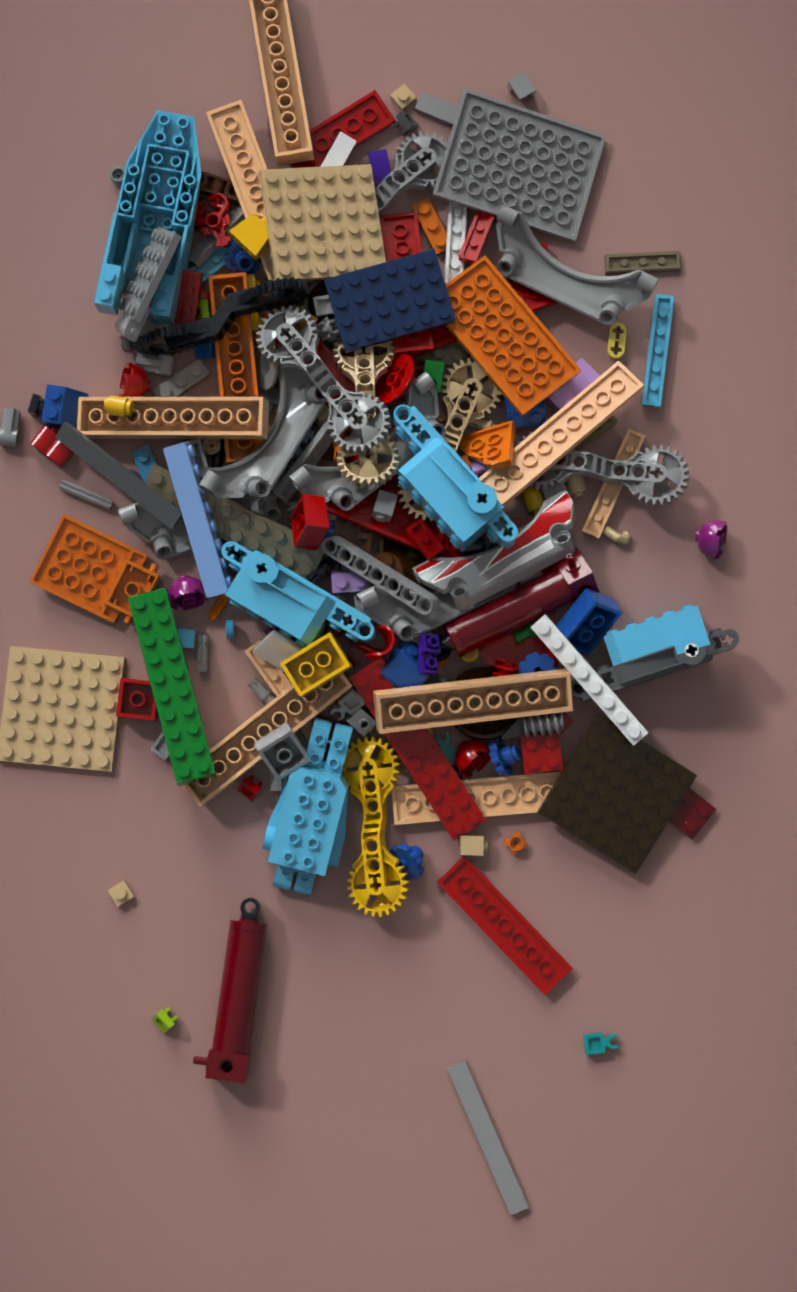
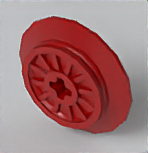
(397, 380)

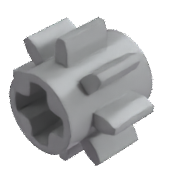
(328, 329)

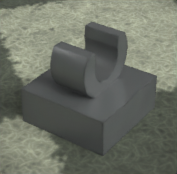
(407, 122)

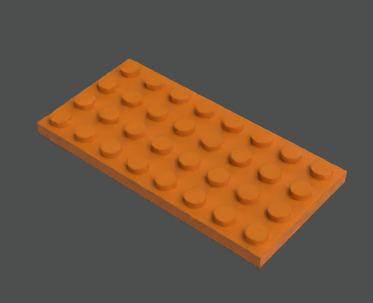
(507, 337)

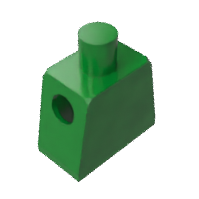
(436, 371)

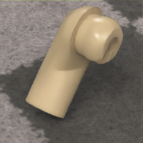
(616, 537)

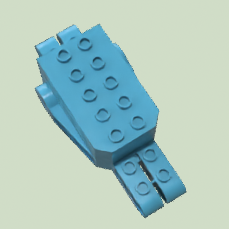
(448, 487)
(289, 599)
(311, 814)

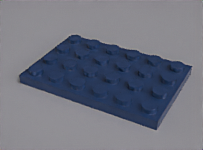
(390, 300)

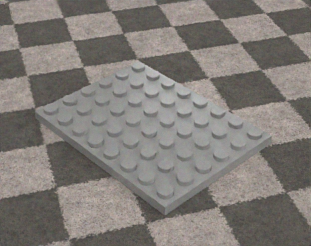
(520, 161)

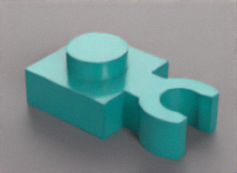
(449, 751)
(596, 1043)

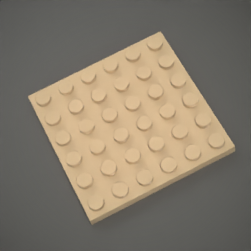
(321, 220)
(60, 709)

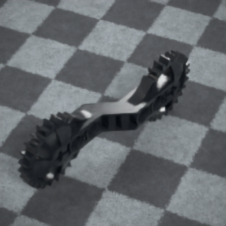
(236, 304)

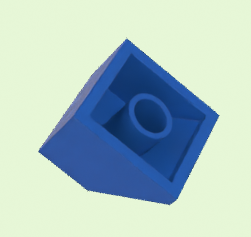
(61, 406)
(534, 418)
(402, 666)

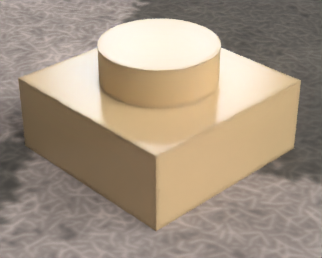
(403, 97)
(121, 893)

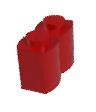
(51, 447)

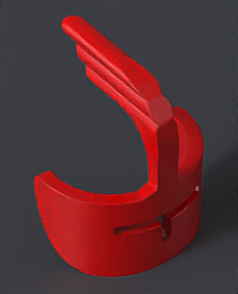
(374, 654)

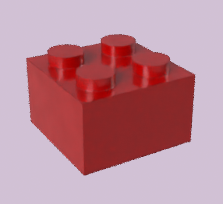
(309, 522)
(136, 700)
(540, 753)

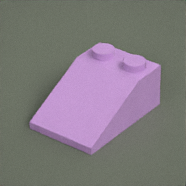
(573, 387)

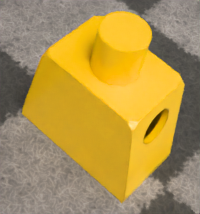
(251, 235)

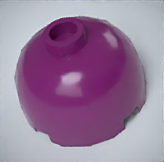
(711, 538)
(187, 593)

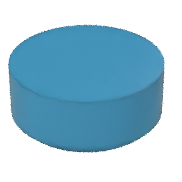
(229, 629)

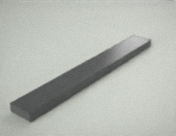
(119, 475)

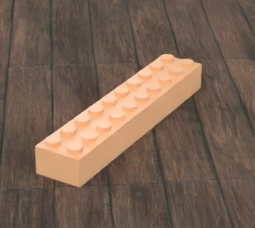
(281, 81)
(177, 418)
(472, 701)
(237, 751)

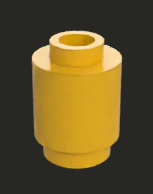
(118, 406)
(533, 500)

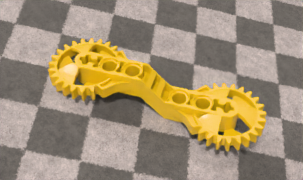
(374, 827)

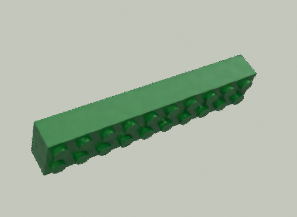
(172, 687)

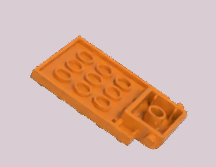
(94, 570)

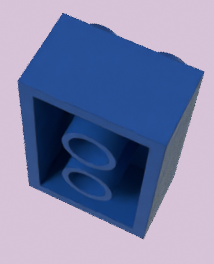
(589, 620)

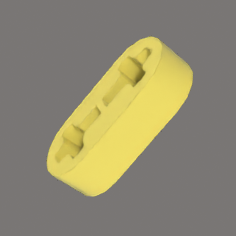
(620, 341)

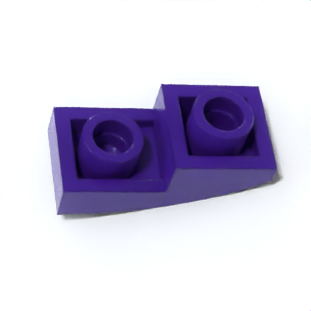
(380, 165)
(428, 650)

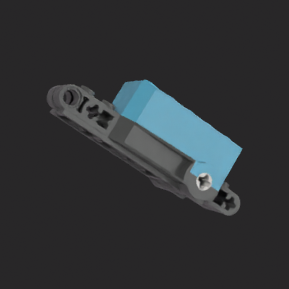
(659, 648)

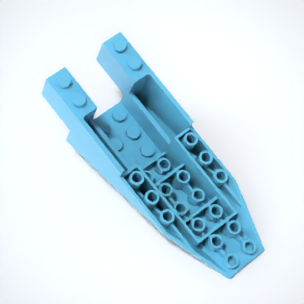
(156, 190)

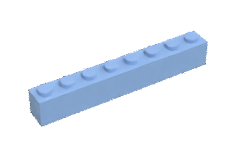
(197, 519)

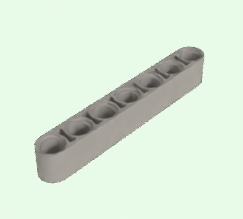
(355, 563)

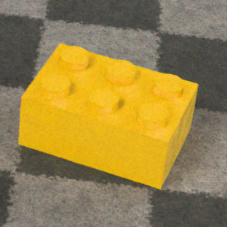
(316, 665)

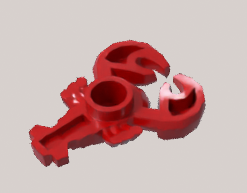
(214, 220)

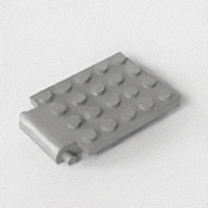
(135, 304)

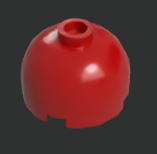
(134, 381)
(471, 756)

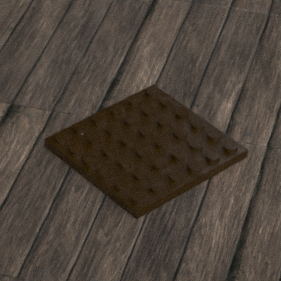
(617, 794)

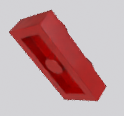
(424, 539)

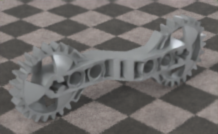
(405, 160)
(322, 378)
(606, 469)

